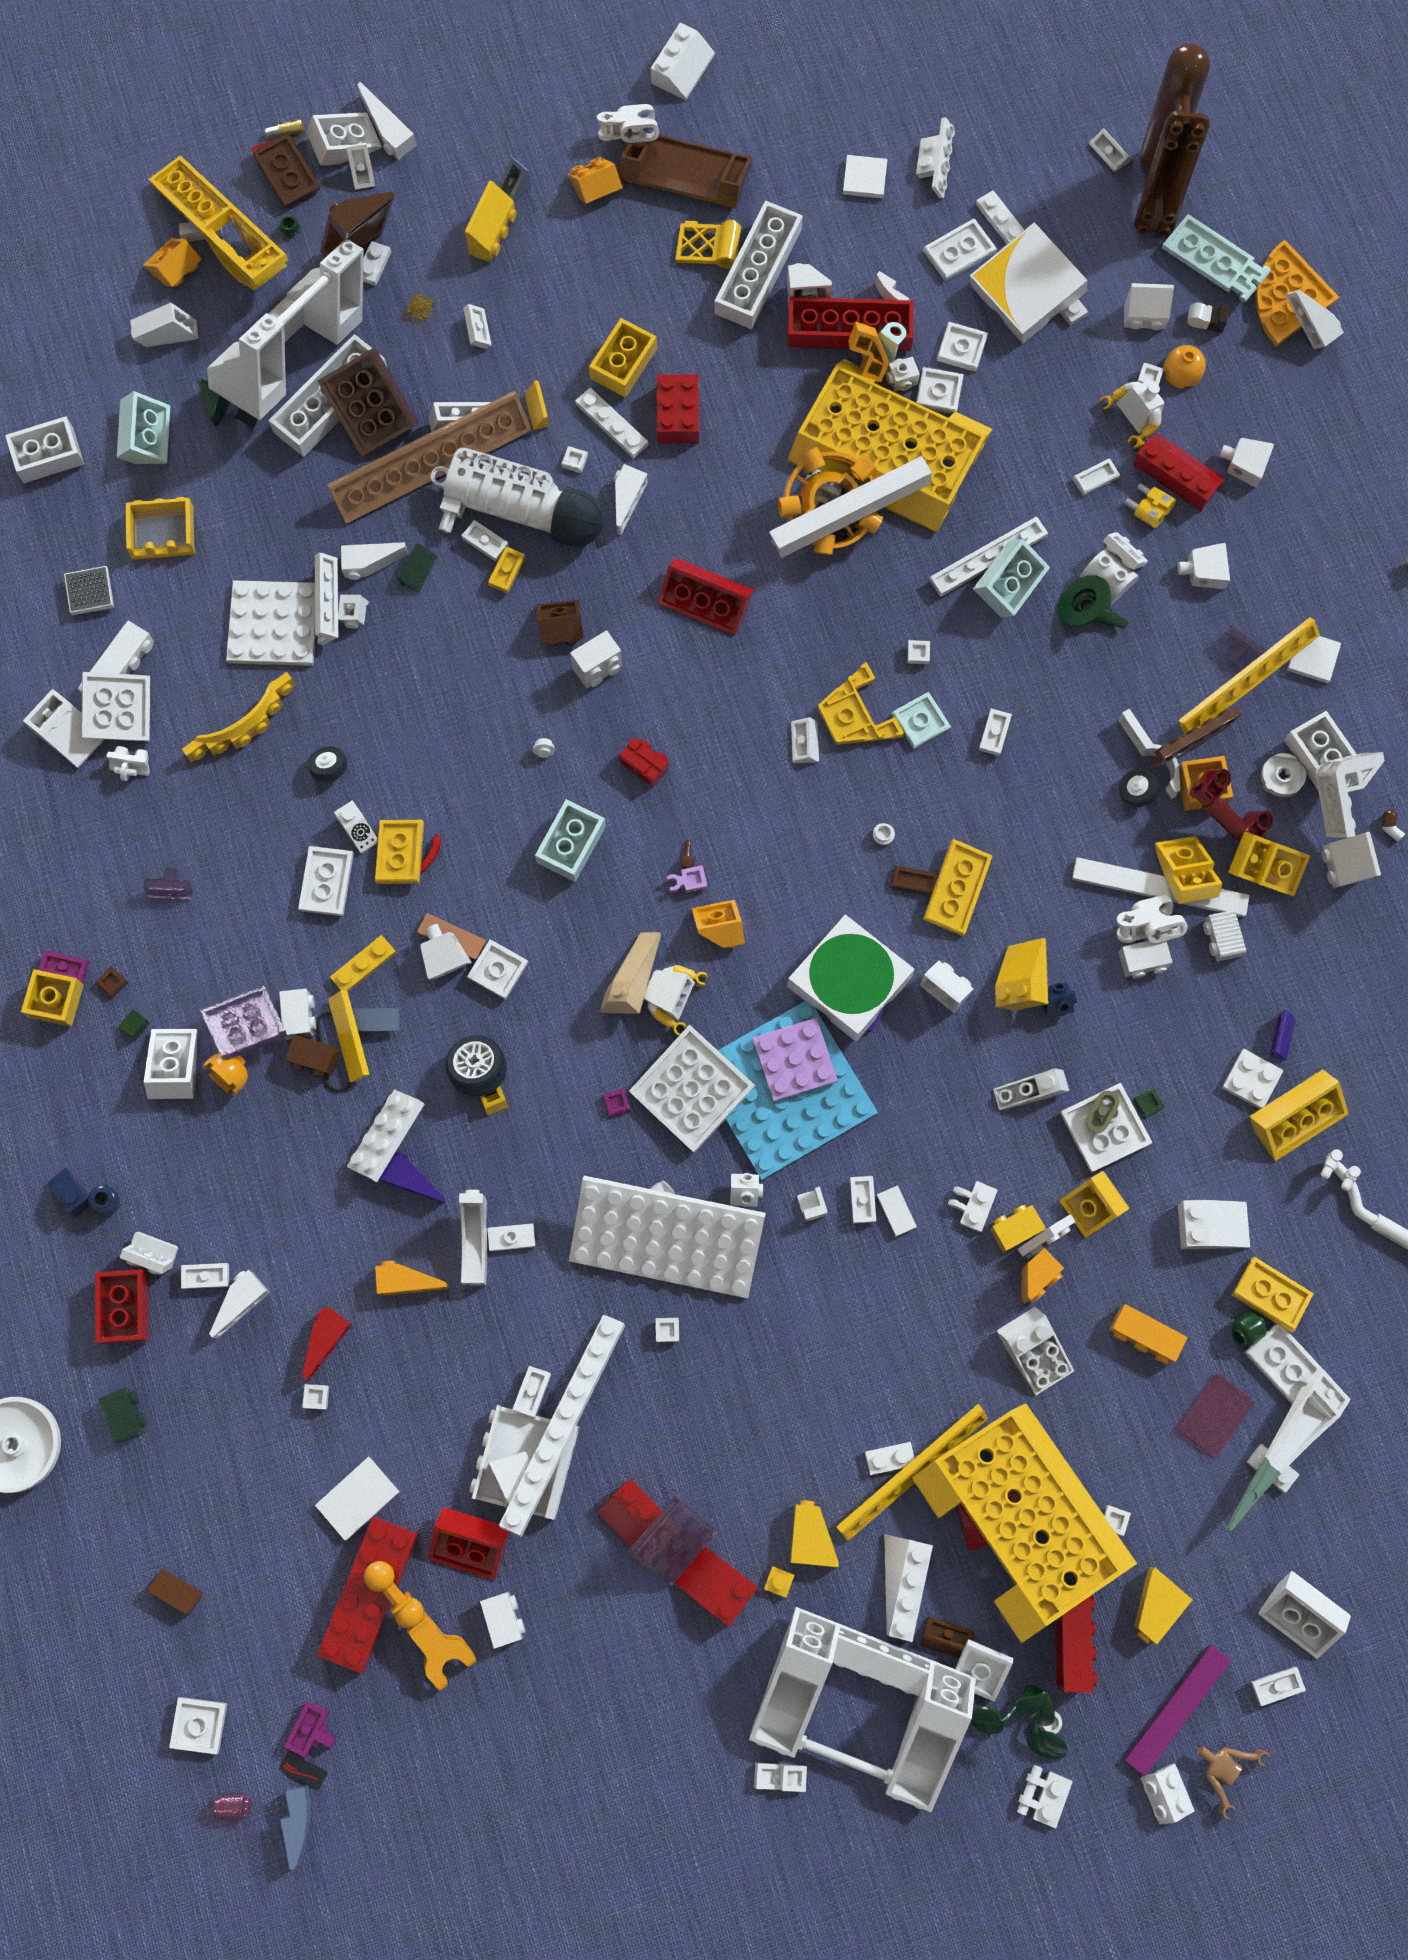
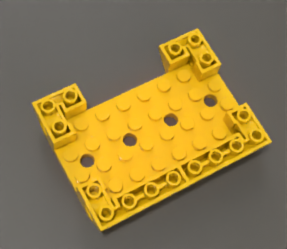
(899, 422)
(1049, 1502)

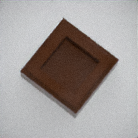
(112, 982)

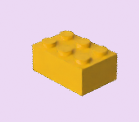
(623, 357)

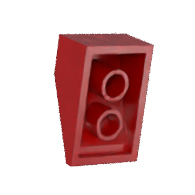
(716, 1586)

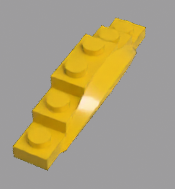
(246, 728)

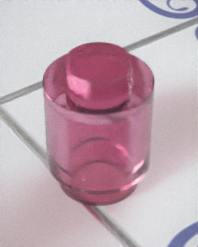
(232, 1806)

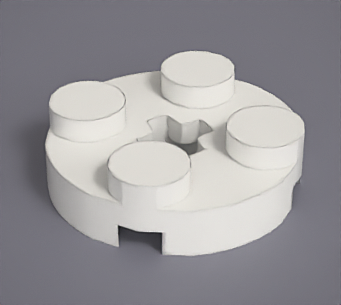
(1274, 784)

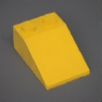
(1023, 976)

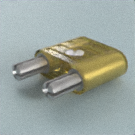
(291, 127)

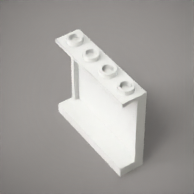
(515, 1434)

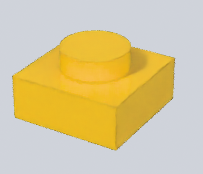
(779, 1581)

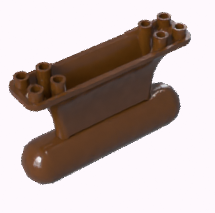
(1173, 140)

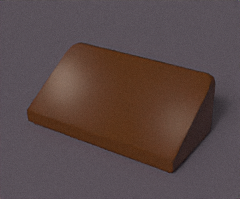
(175, 1592)
(945, 1637)

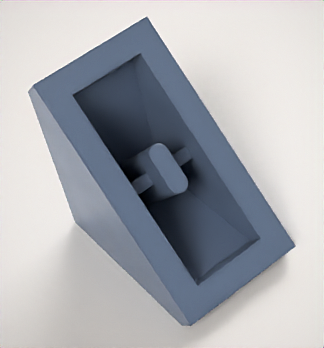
(515, 180)

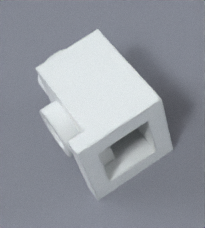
(349, 606)

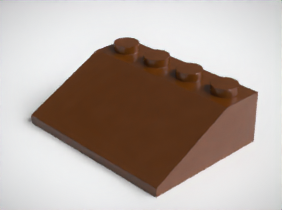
(368, 401)

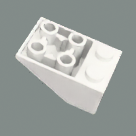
(61, 727)
(1035, 1350)

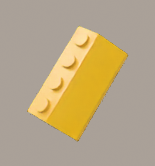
(1299, 1114)

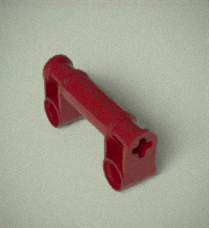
(1208, 793)

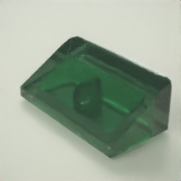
(417, 568)

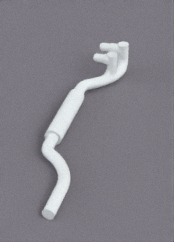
(1378, 1222)

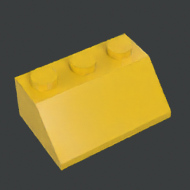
(489, 223)

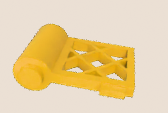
(725, 243)

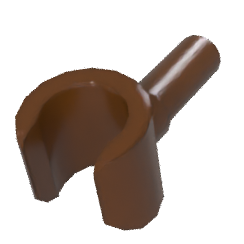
(687, 862)

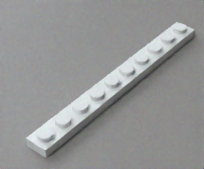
(561, 1426)

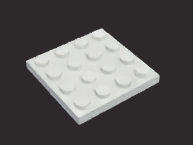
(272, 623)
(692, 1088)

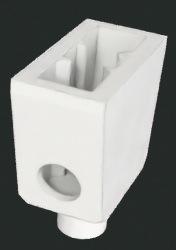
(1247, 459)
(1207, 567)
(442, 953)
(508, 1474)

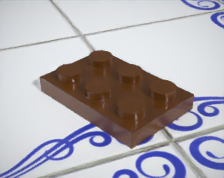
(286, 170)

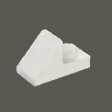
(360, 165)

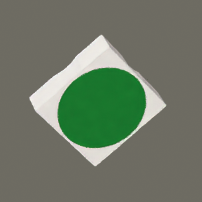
(850, 977)

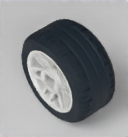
(476, 1066)

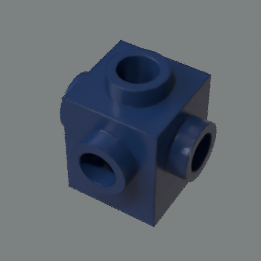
(1060, 1000)

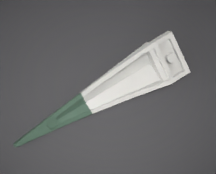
(1309, 1416)

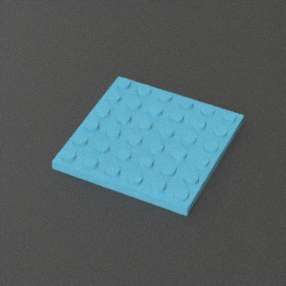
(793, 1127)

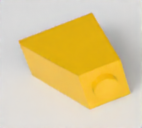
(811, 1538)
(1159, 1606)

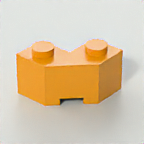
(867, 342)

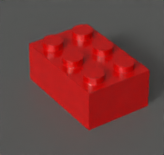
(677, 408)
(121, 1307)

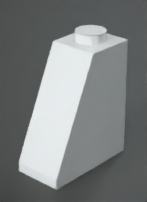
(164, 326)

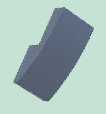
(376, 1019)

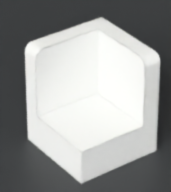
(812, 1205)

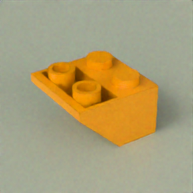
(595, 179)
(1037, 1273)

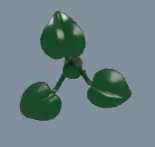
(1034, 1706)

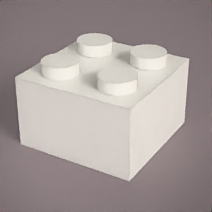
(596, 660)

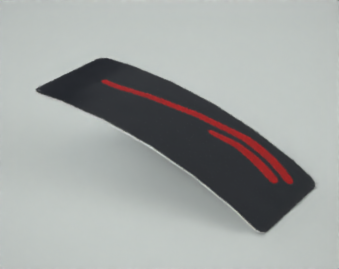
(303, 1770)

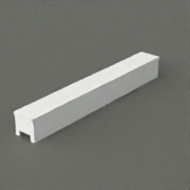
(851, 507)

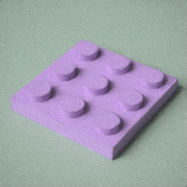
(795, 1060)

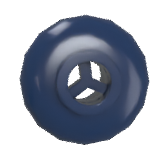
(111, 1201)

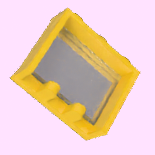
(160, 528)

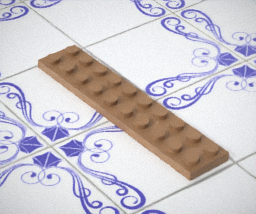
(413, 463)

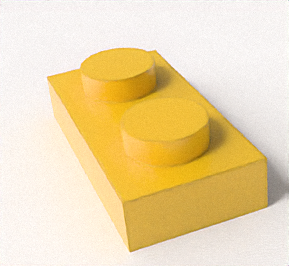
(506, 570)

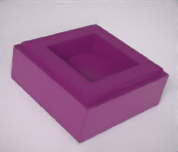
(616, 1102)

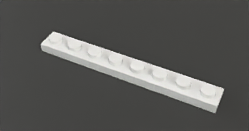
(1009, 229)

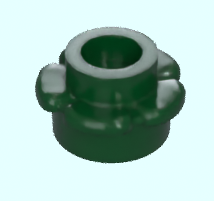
(289, 221)

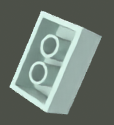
(1011, 578)
(570, 840)

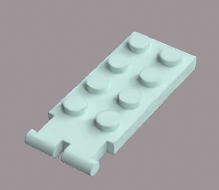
(1215, 258)

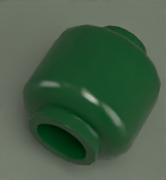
(1248, 1329)

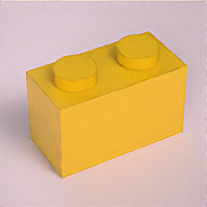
(1017, 1228)

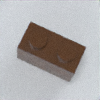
(312, 1056)

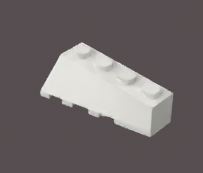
(904, 1584)

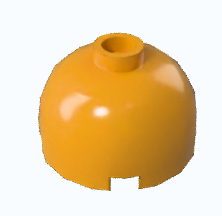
(1184, 366)
(227, 1074)

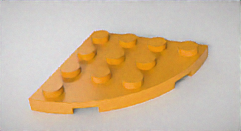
(1287, 274)

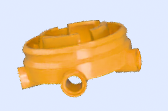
(858, 472)

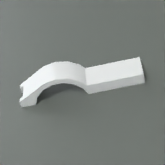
(1147, 748)

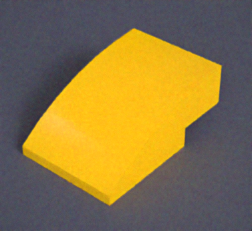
(1269, 864)
(1188, 870)

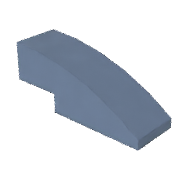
(296, 1824)

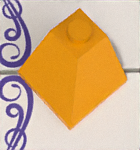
(720, 923)

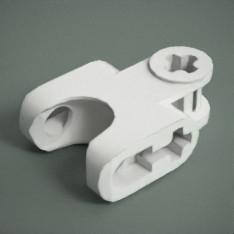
(628, 124)
(1150, 921)

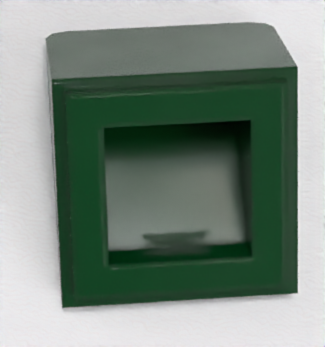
(134, 1024)

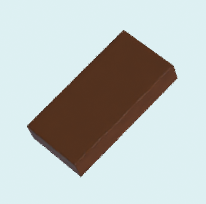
(914, 880)

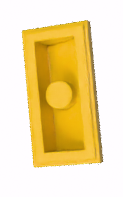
(536, 406)

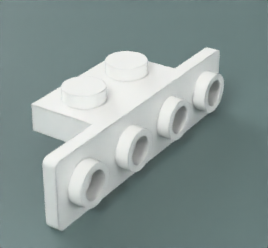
(935, 156)

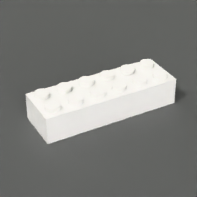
(758, 264)
(308, 412)

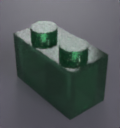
(123, 1414)

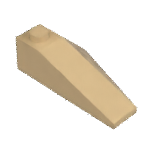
(630, 983)

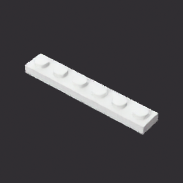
(981, 559)

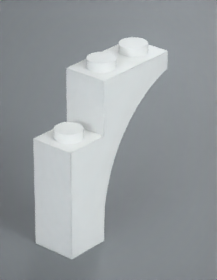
(474, 1237)

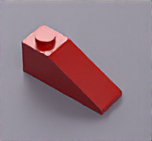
(325, 1336)

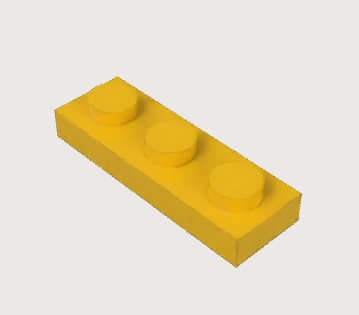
(363, 964)

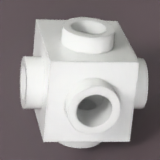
(902, 374)
(745, 1190)

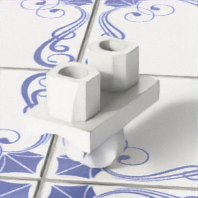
(826, 492)
(127, 764)

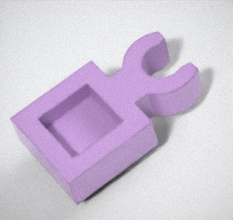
(692, 879)

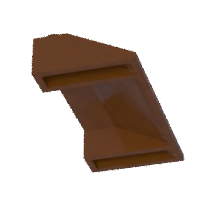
(686, 169)
(356, 220)

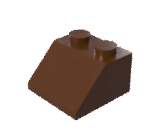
(560, 622)

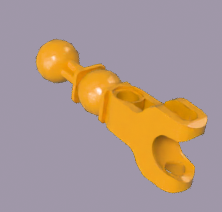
(410, 1615)

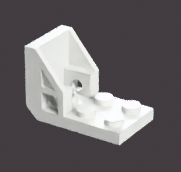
(1334, 782)

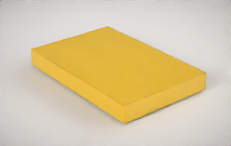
(399, 852)
(1272, 1294)

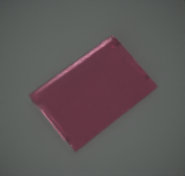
(1215, 1415)

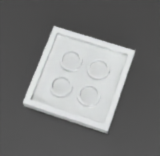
(115, 706)
(1121, 1137)

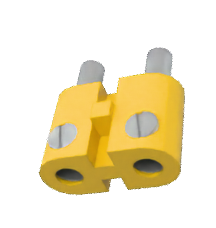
(1153, 507)

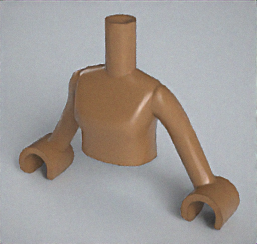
(1225, 1769)

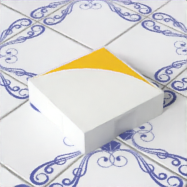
(1028, 282)

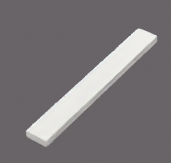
(1151, 885)

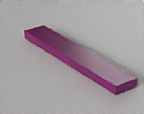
(1177, 1710)

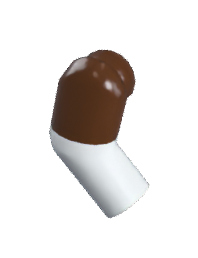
(1389, 825)

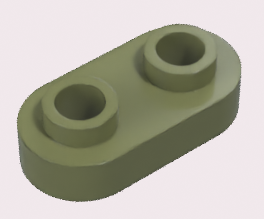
(1102, 1113)

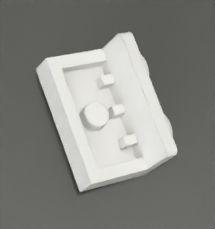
(150, 1253)
(1167, 1795)

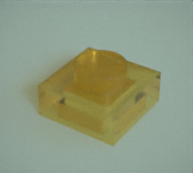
(420, 306)

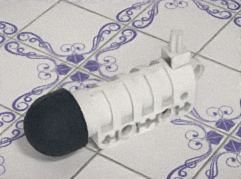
(568, 515)

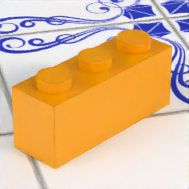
(1147, 1334)

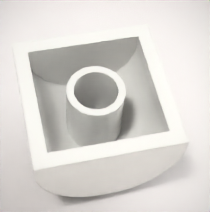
(1113, 571)

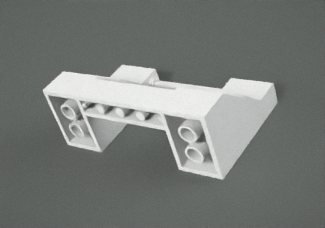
(324, 300)
(936, 1721)

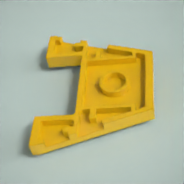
(848, 717)

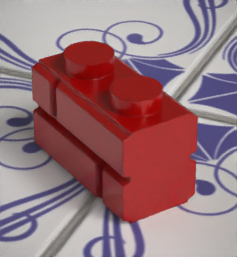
(644, 761)

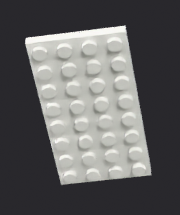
(666, 1236)

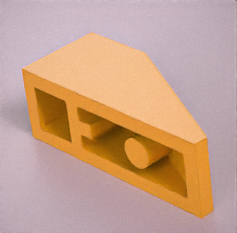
(398, 1279)

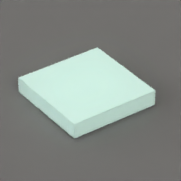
(921, 720)

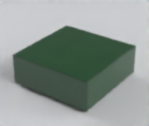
(1148, 1102)

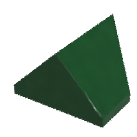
(214, 402)

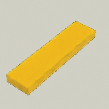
(348, 1036)

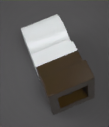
(1208, 317)

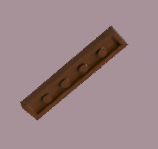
(1195, 736)

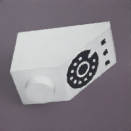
(356, 827)

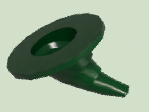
(1088, 602)

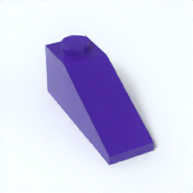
(405, 1176)

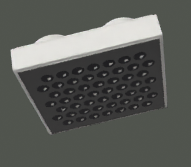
(89, 590)

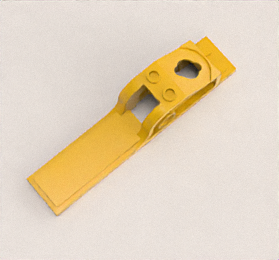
(210, 212)

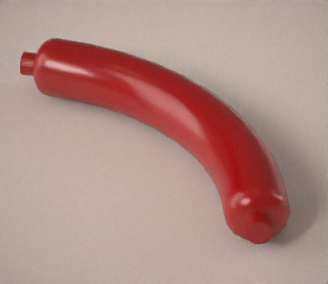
(436, 843)

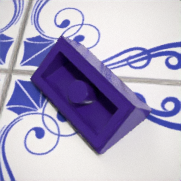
(1282, 1035)

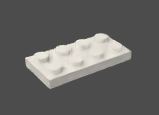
(385, 1135)

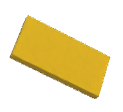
(957, 887)

